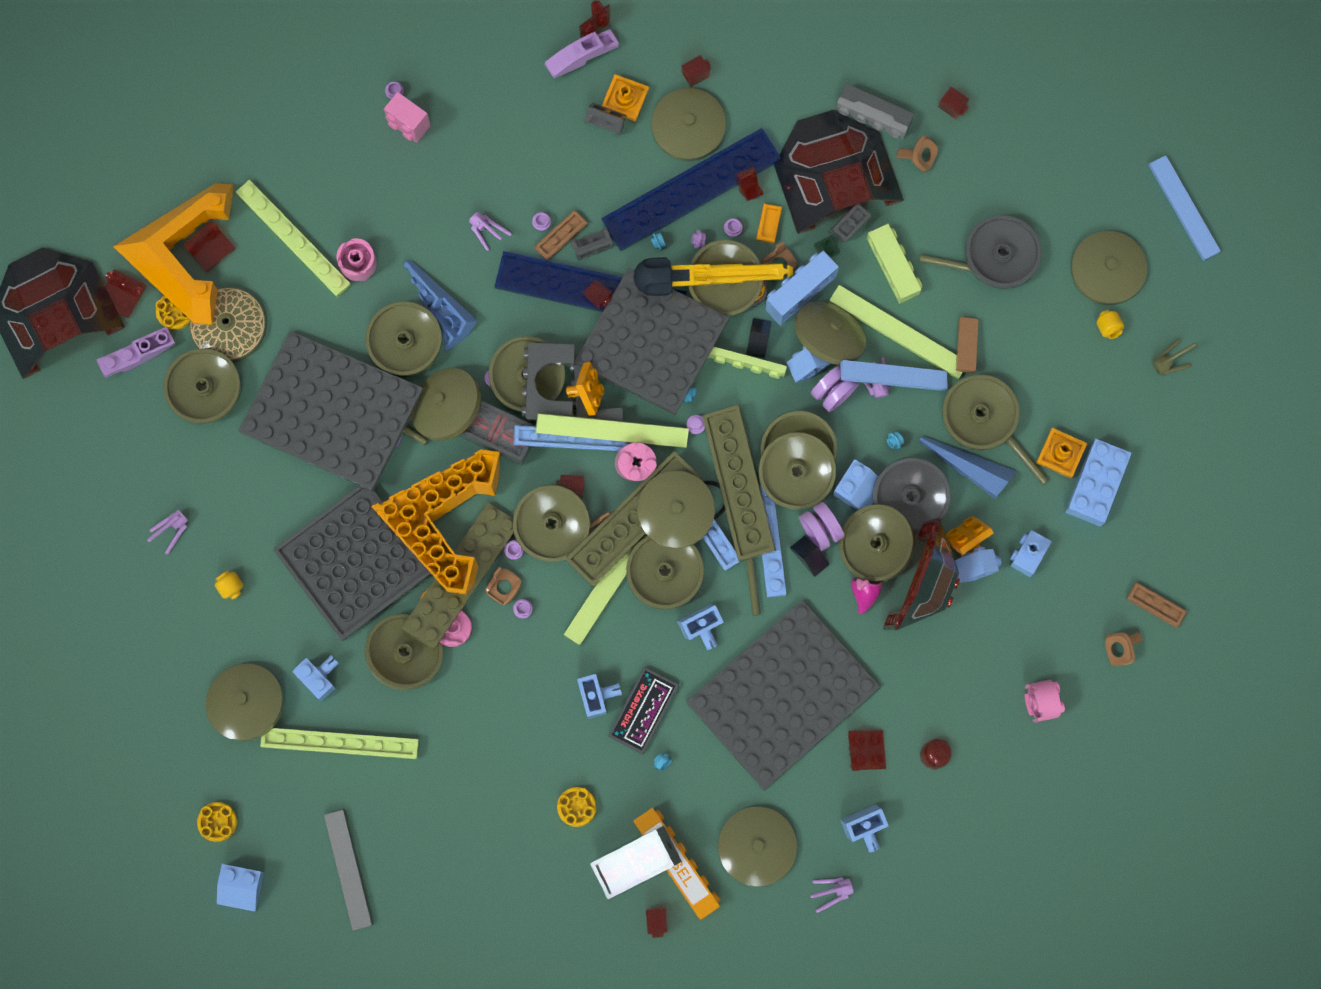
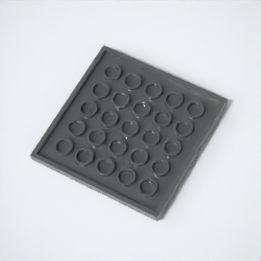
(652, 343)
(351, 562)

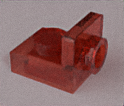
(748, 184)
(598, 294)

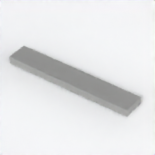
(348, 870)

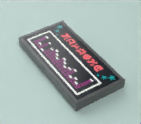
(643, 710)

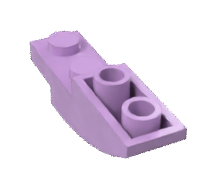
(580, 51)
(137, 353)

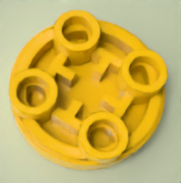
(170, 315)
(576, 807)
(217, 822)

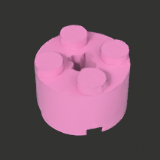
(352, 250)
(625, 457)
(1044, 700)

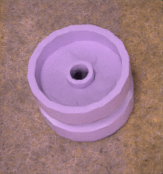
(834, 388)
(821, 526)

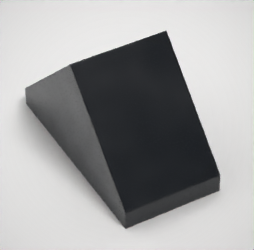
(758, 338)
(810, 555)

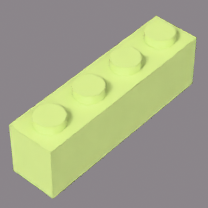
(894, 264)

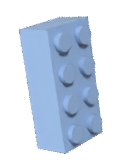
(801, 287)
(1098, 482)

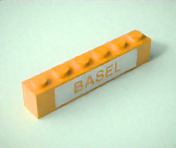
(684, 873)

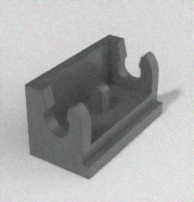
(605, 118)
(849, 223)
(592, 244)

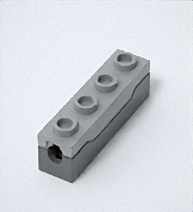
(874, 111)

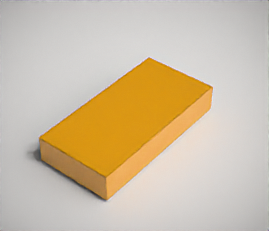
(769, 223)

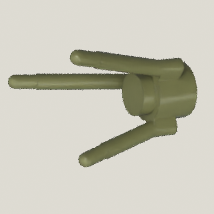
(1163, 364)

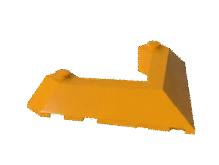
(151, 255)
(415, 509)

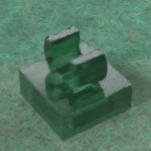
(828, 246)

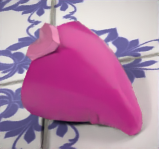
(865, 593)

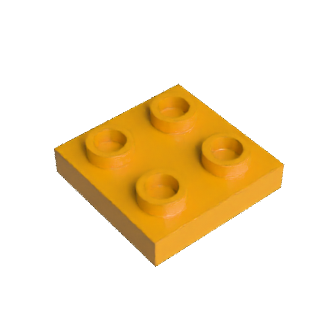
(625, 97)
(587, 388)
(1061, 453)
(968, 535)

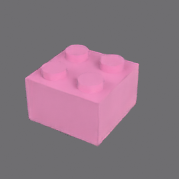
(406, 117)

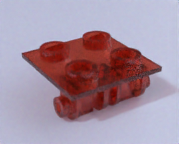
(599, 19)
(209, 246)
(123, 291)
(867, 750)

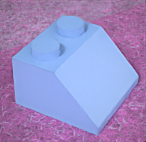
(856, 486)
(239, 887)

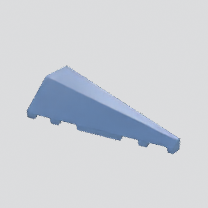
(452, 318)
(982, 472)

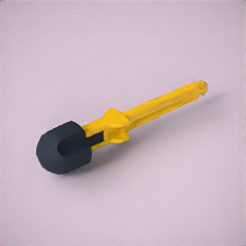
(658, 277)

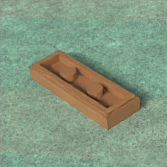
(561, 235)
(967, 345)
(1156, 605)

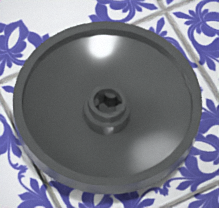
(1003, 252)
(914, 489)

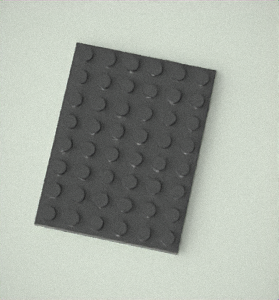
(331, 410)
(782, 695)

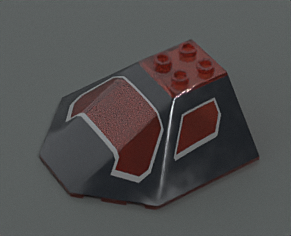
(832, 166)
(49, 302)
(932, 581)

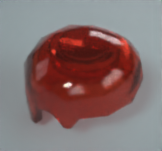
(935, 754)

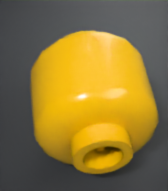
(1110, 324)
(229, 585)

